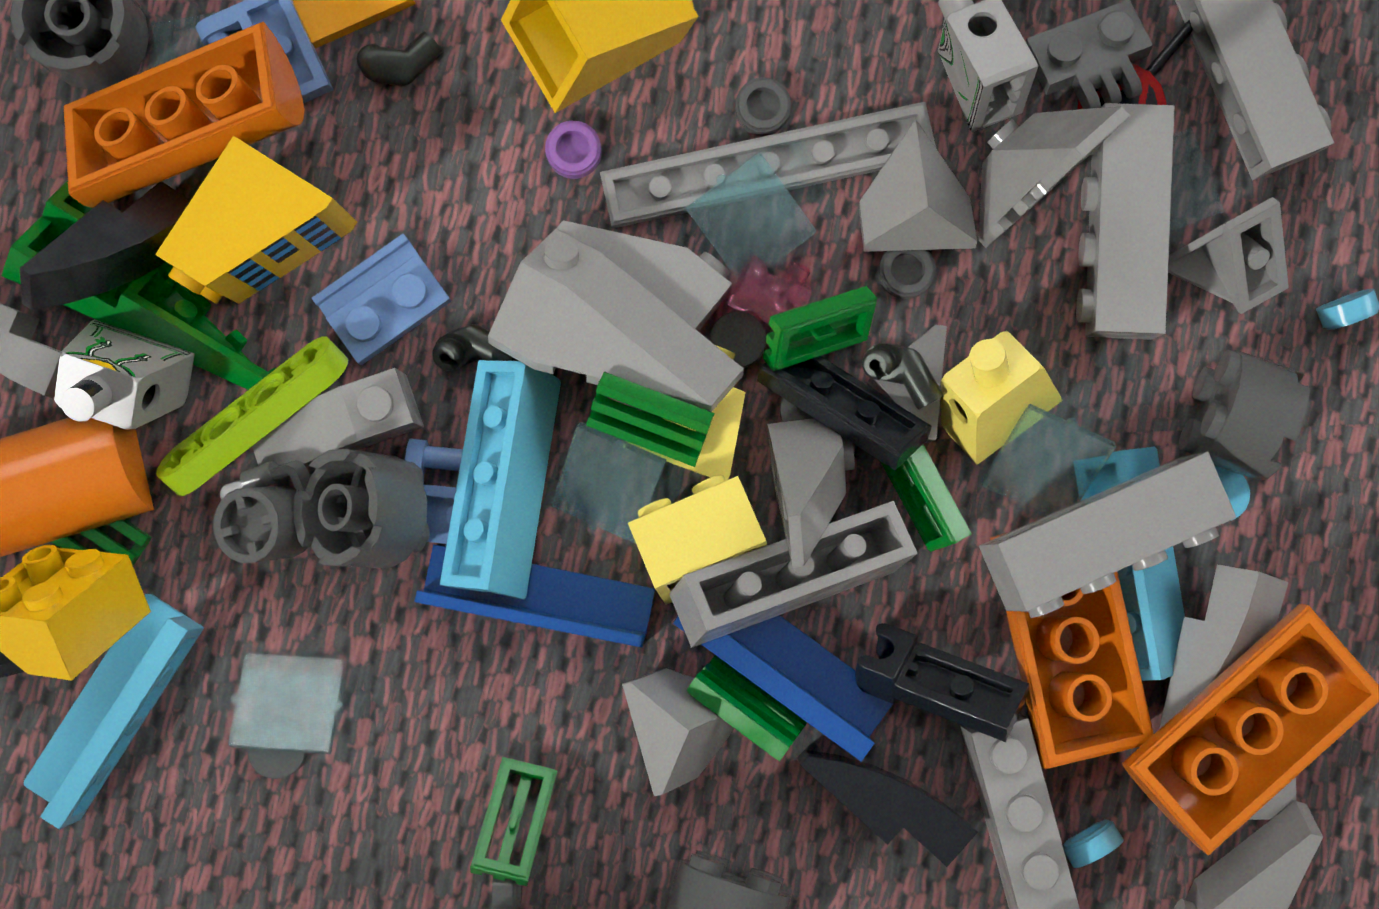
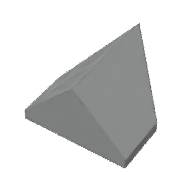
(916, 201)
(1238, 259)
(673, 728)

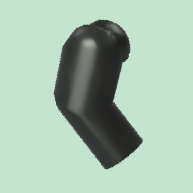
(398, 66)
(464, 347)
(905, 367)

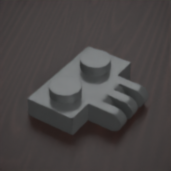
(1093, 55)

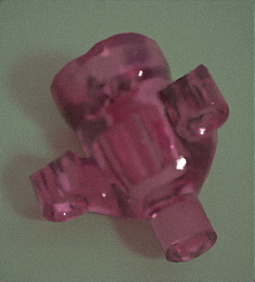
(766, 293)

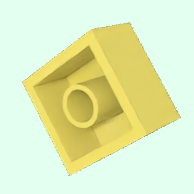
(695, 531)

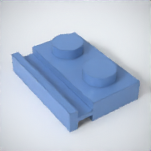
(381, 299)

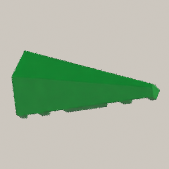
(146, 306)

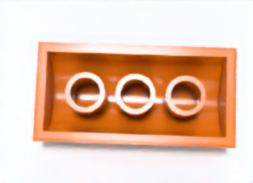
(179, 115)
(68, 481)
(1081, 677)
(1253, 729)

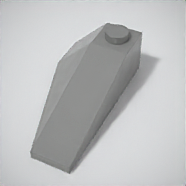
(1035, 159)
(591, 317)

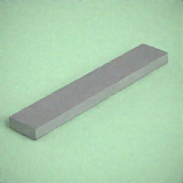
(796, 156)

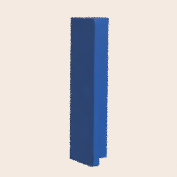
(553, 601)
(804, 680)

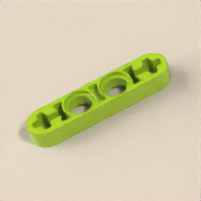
(252, 416)

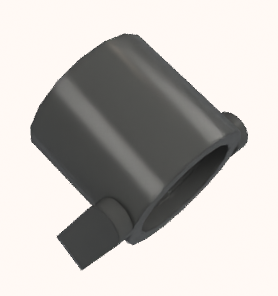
(257, 520)

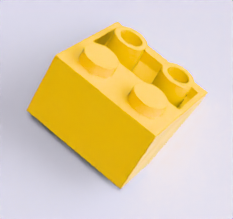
(67, 609)

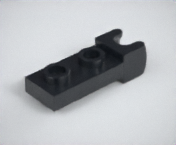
(941, 683)

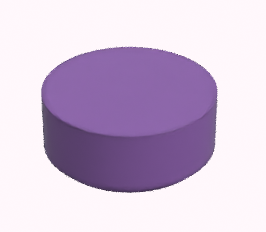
(573, 149)

